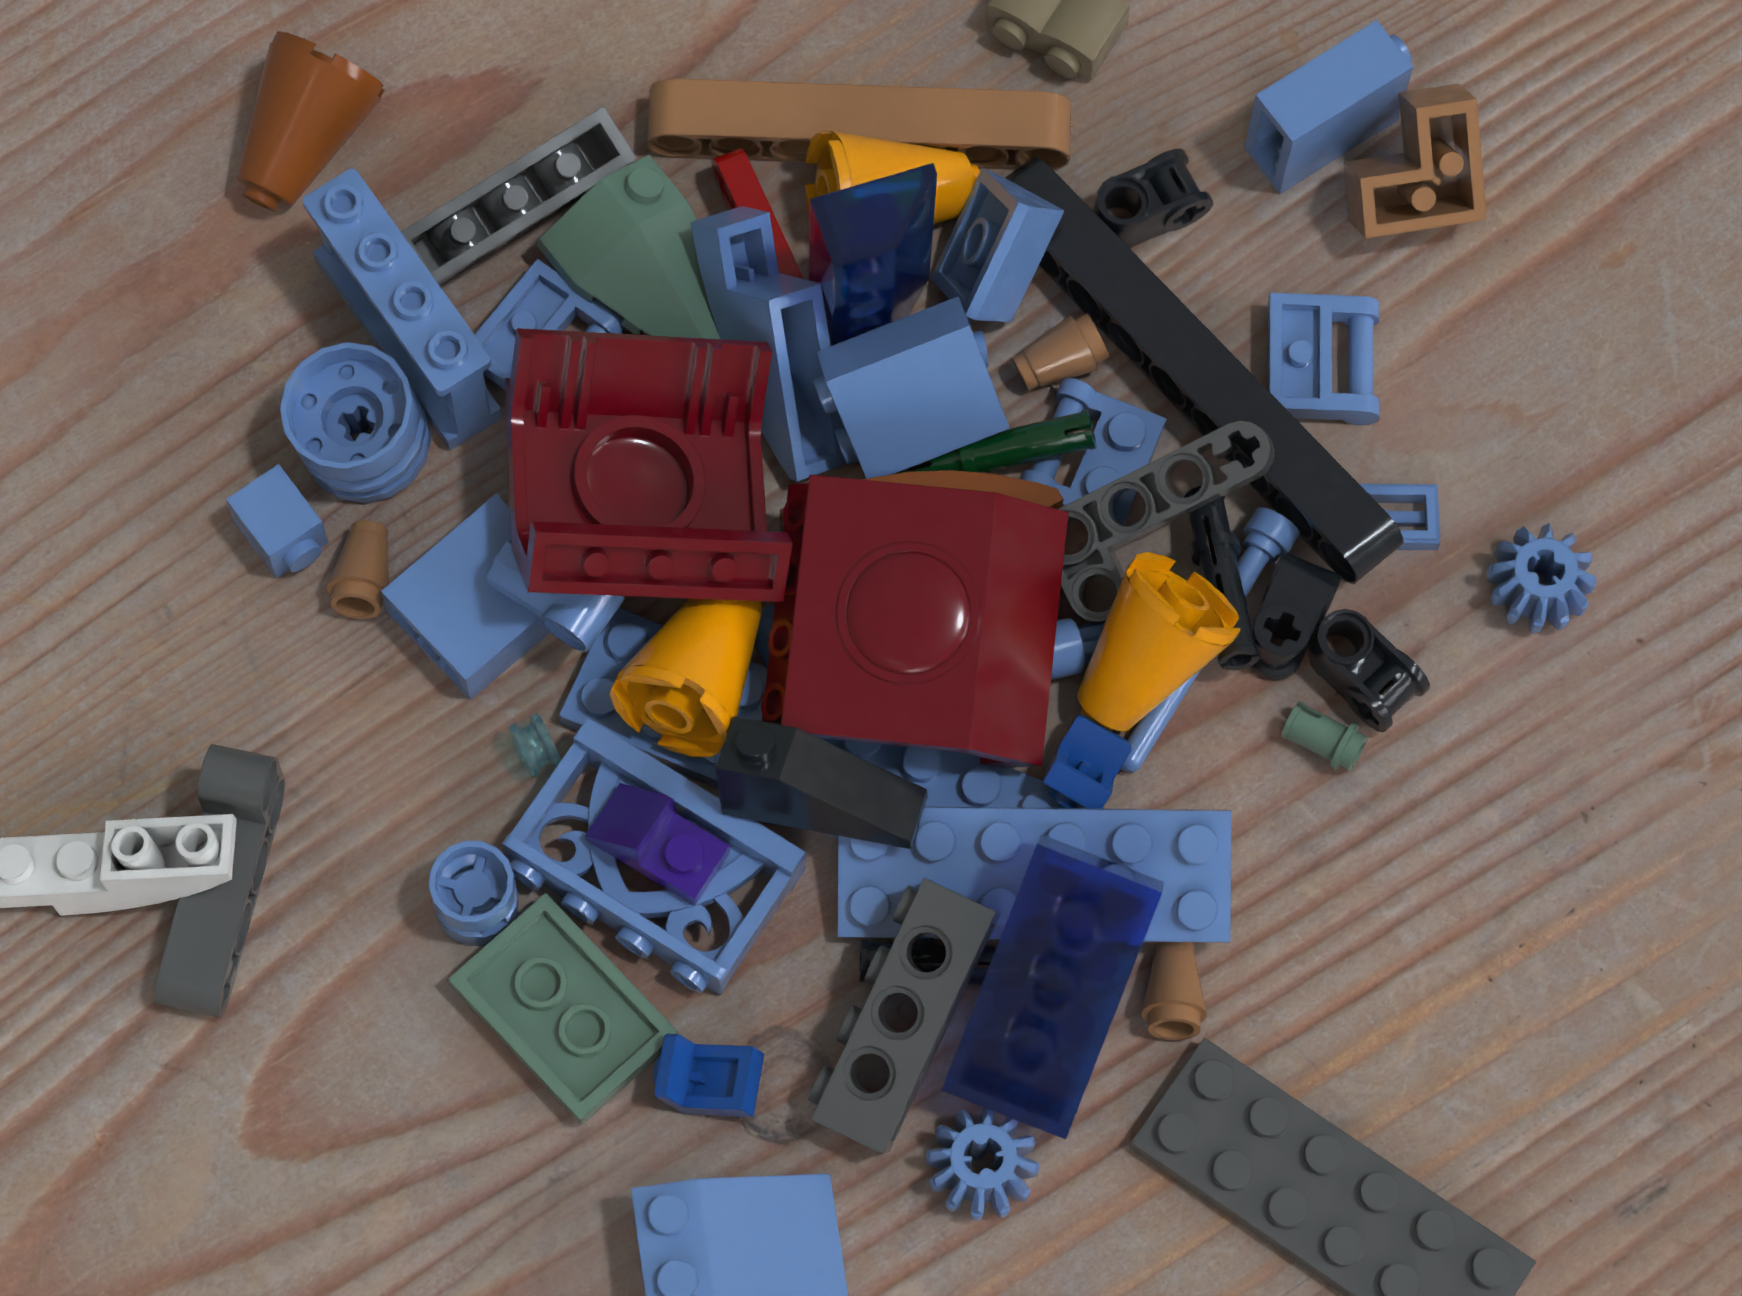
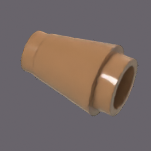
(1062, 353)
(361, 572)
(1174, 993)

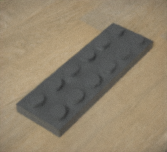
(1318, 1189)

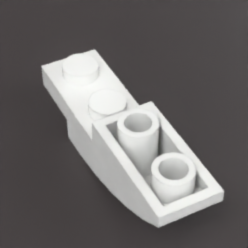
(119, 868)

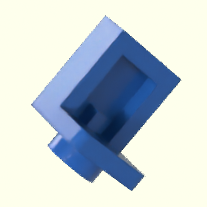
(1085, 764)
(708, 1077)

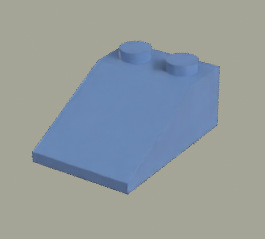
(740, 1237)

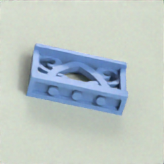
(402, 307)
(751, 851)

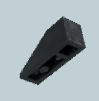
(811, 785)

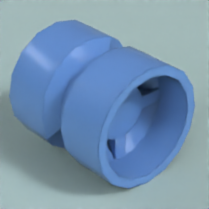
(473, 892)

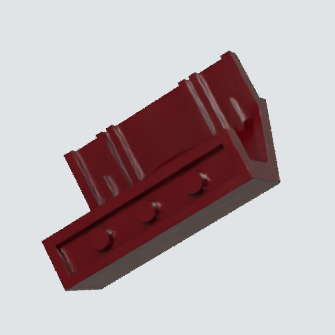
(641, 467)
(917, 618)

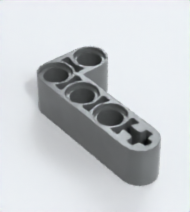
(1161, 505)
(214, 923)

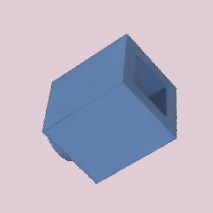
(278, 522)

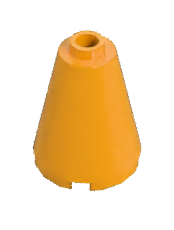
(853, 159)
(1153, 641)
(691, 675)

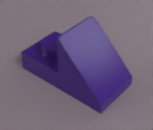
(657, 842)

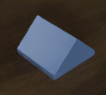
(995, 248)

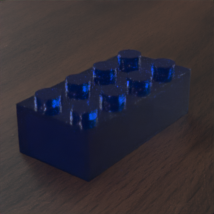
(1053, 986)

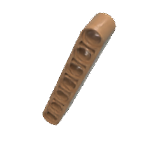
(781, 117)

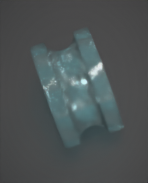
(534, 745)

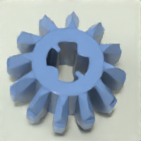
(1562, 572)
(987, 1185)

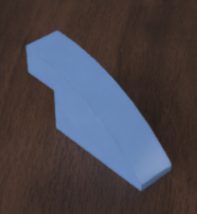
(789, 314)

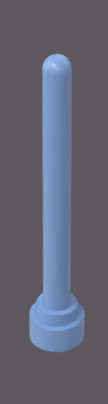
(1265, 540)

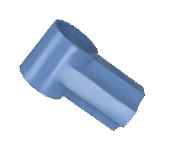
(569, 617)

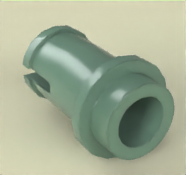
(1325, 736)

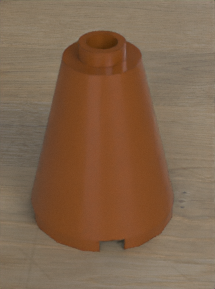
(301, 119)

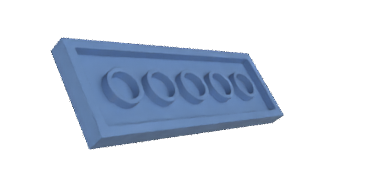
(989, 850)

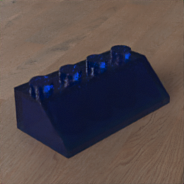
(872, 250)

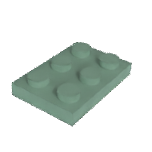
(562, 1008)

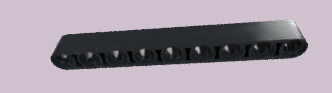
(1208, 381)

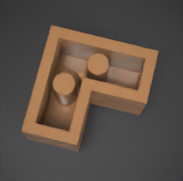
(1434, 179)

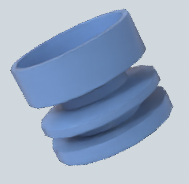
(344, 393)

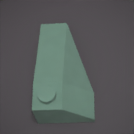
(634, 253)

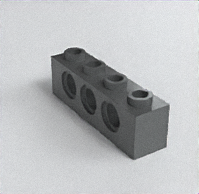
(519, 196)
(878, 1116)

